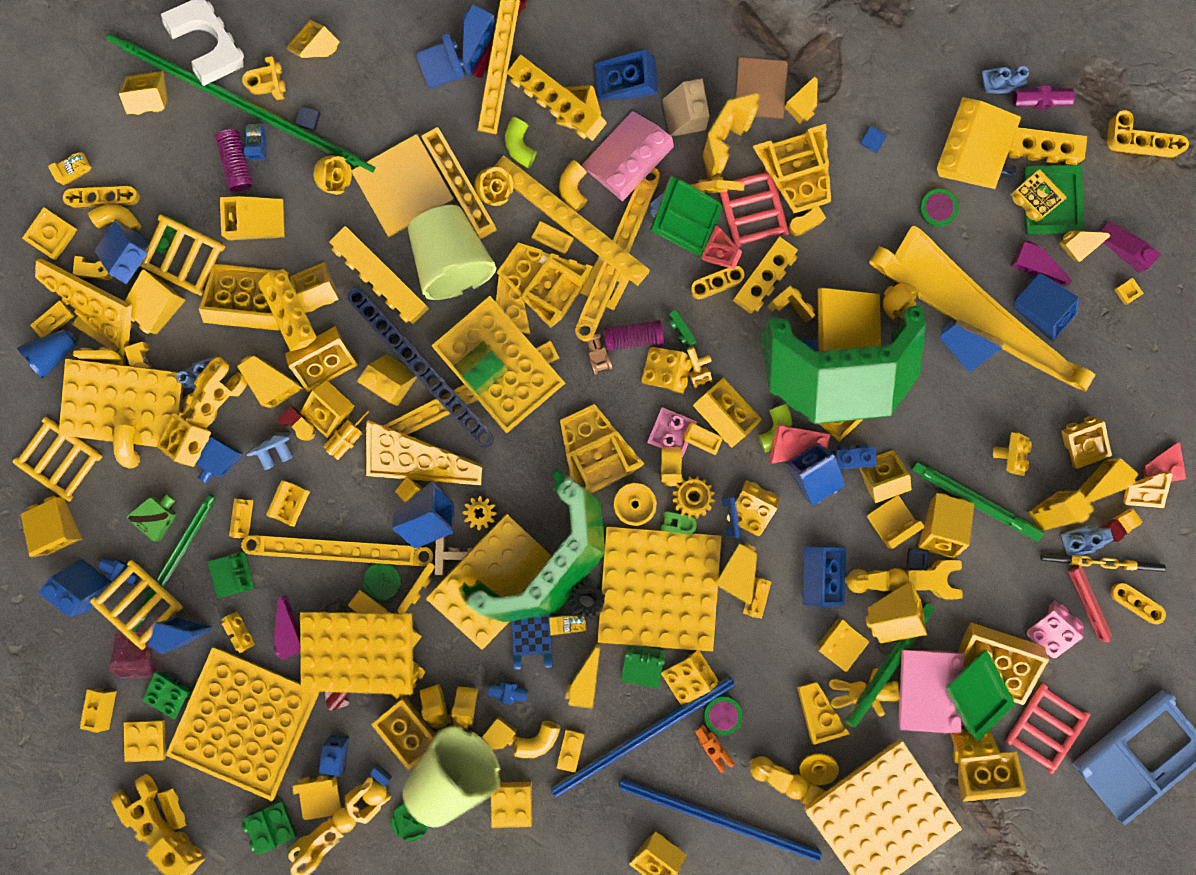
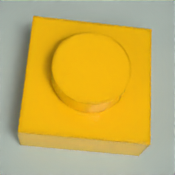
(1128, 291)

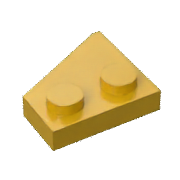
(717, 185)

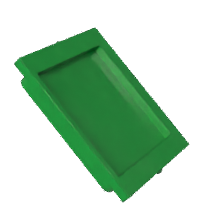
(1070, 212)
(686, 216)
(980, 695)

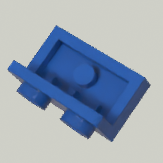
(855, 458)

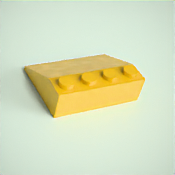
(978, 143)
(236, 298)
(1015, 659)

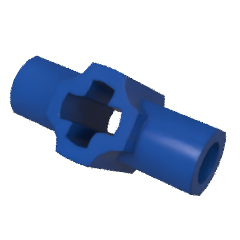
(115, 568)
(507, 692)

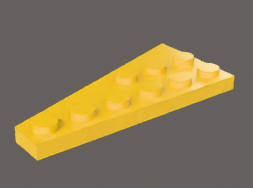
(93, 305)
(402, 456)

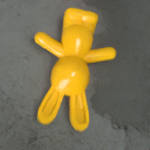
(889, 692)

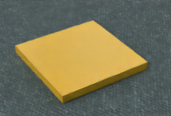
(402, 185)
(848, 319)

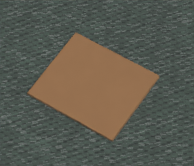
(765, 79)

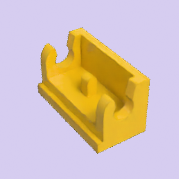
(98, 710)

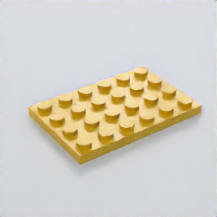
(528, 377)
(109, 395)
(501, 560)
(356, 652)

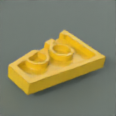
(512, 305)
(820, 717)

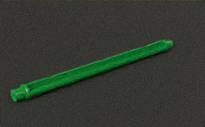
(179, 550)

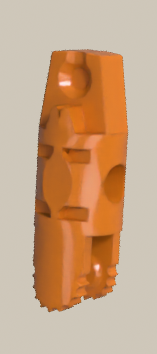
(713, 748)

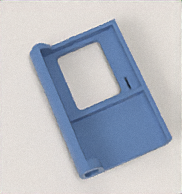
(1120, 776)

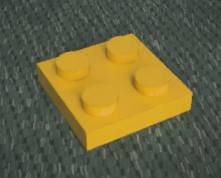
(49, 234)
(144, 741)

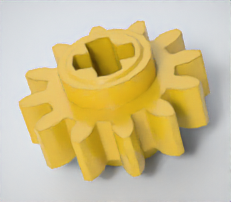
(487, 510)

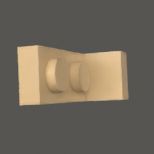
(442, 555)

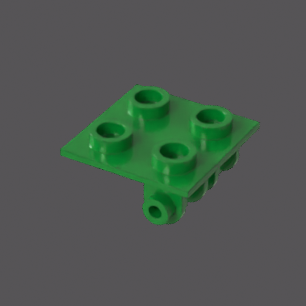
(231, 575)
(643, 666)
(166, 694)

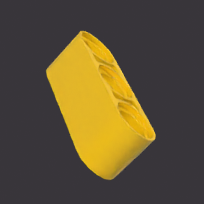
(710, 289)

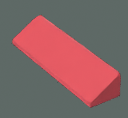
(1090, 603)

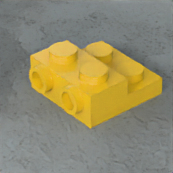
(1086, 441)

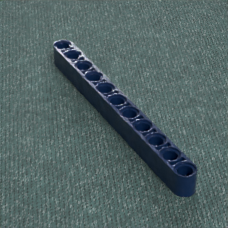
(412, 363)

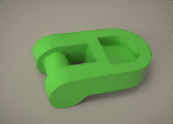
(684, 524)

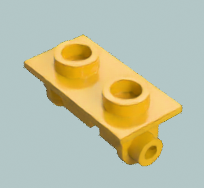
(241, 518)
(760, 595)
(234, 624)

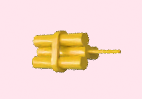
(343, 439)

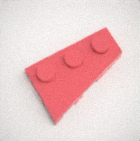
(792, 441)

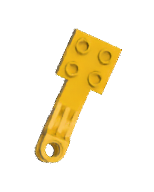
(188, 430)
(168, 849)

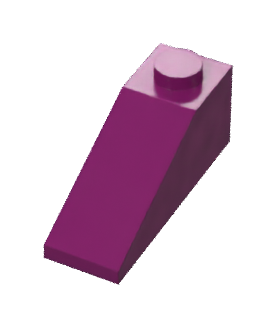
(1130, 247)
(1035, 260)
(286, 630)

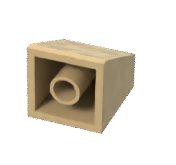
(686, 108)

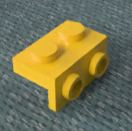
(288, 503)

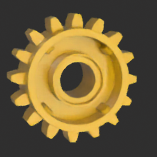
(697, 487)

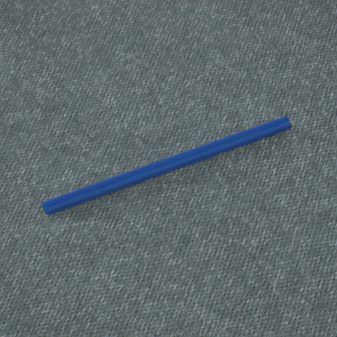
(640, 738)
(720, 820)

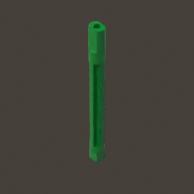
(979, 501)
(883, 674)

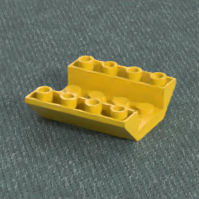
(735, 117)

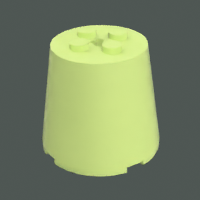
(448, 253)
(451, 777)

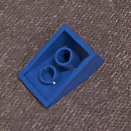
(478, 32)
(626, 76)

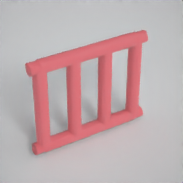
(777, 211)
(1072, 733)

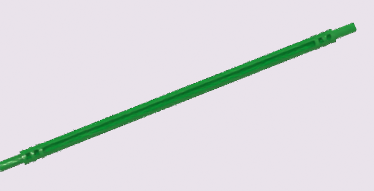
(240, 103)

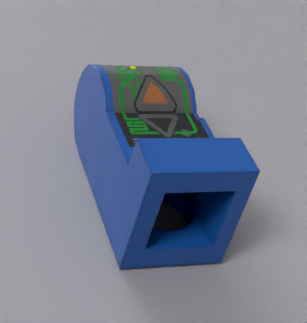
(255, 141)

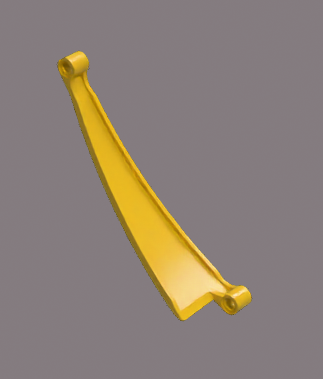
(959, 297)

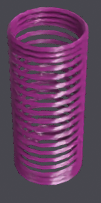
(233, 184)
(621, 332)

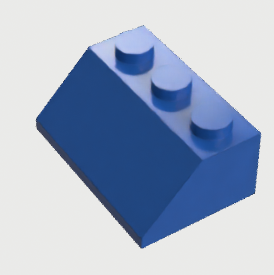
(824, 576)
(175, 633)

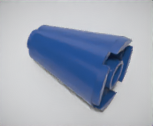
(47, 351)

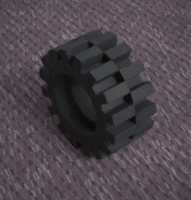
(586, 611)

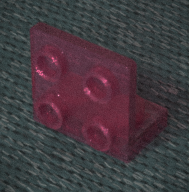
(130, 660)

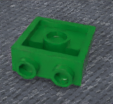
(269, 827)

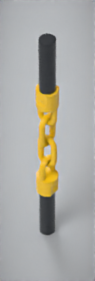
(1127, 565)

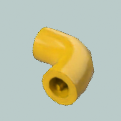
(569, 186)
(109, 212)
(124, 446)
(539, 744)

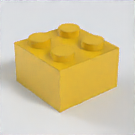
(512, 805)

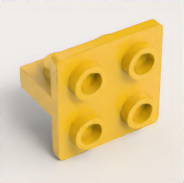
(970, 750)

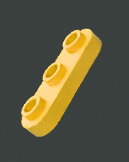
(1145, 605)

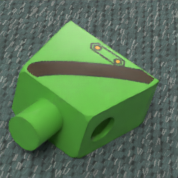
(154, 516)

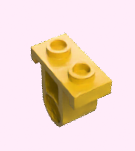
(267, 78)
(671, 465)
(434, 707)
(464, 707)

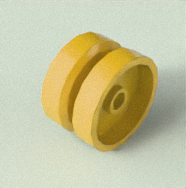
(638, 493)

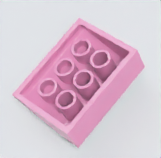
(628, 155)
(923, 690)

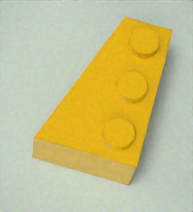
(1061, 509)

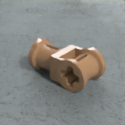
(598, 355)

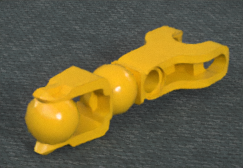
(931, 579)
(783, 780)
(317, 844)

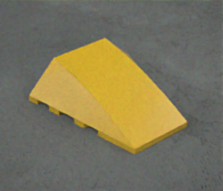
(799, 168)
(544, 280)
(596, 450)

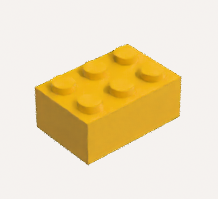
(405, 732)

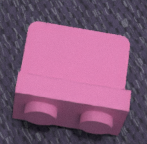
(1057, 630)

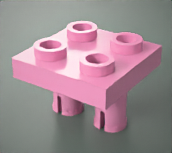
(669, 430)

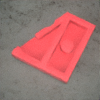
(721, 250)
(1169, 460)

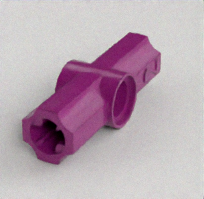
(1043, 97)

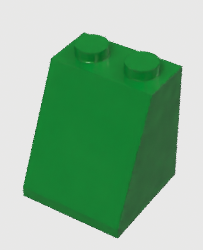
(481, 368)

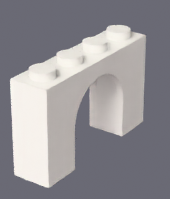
(200, 16)

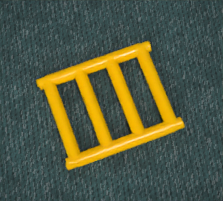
(199, 239)
(52, 482)
(146, 580)

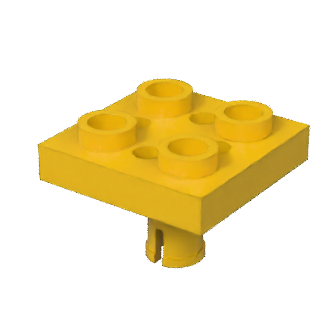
(1016, 454)

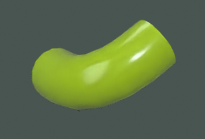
(515, 144)
(781, 416)

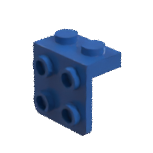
(441, 63)

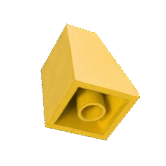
(152, 302)
(388, 379)
(267, 381)
(947, 526)
(49, 527)
(740, 573)
(897, 615)

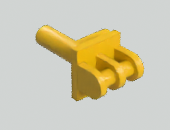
(699, 375)

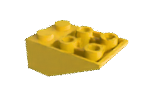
(251, 218)

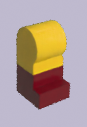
(299, 423)
(1123, 524)

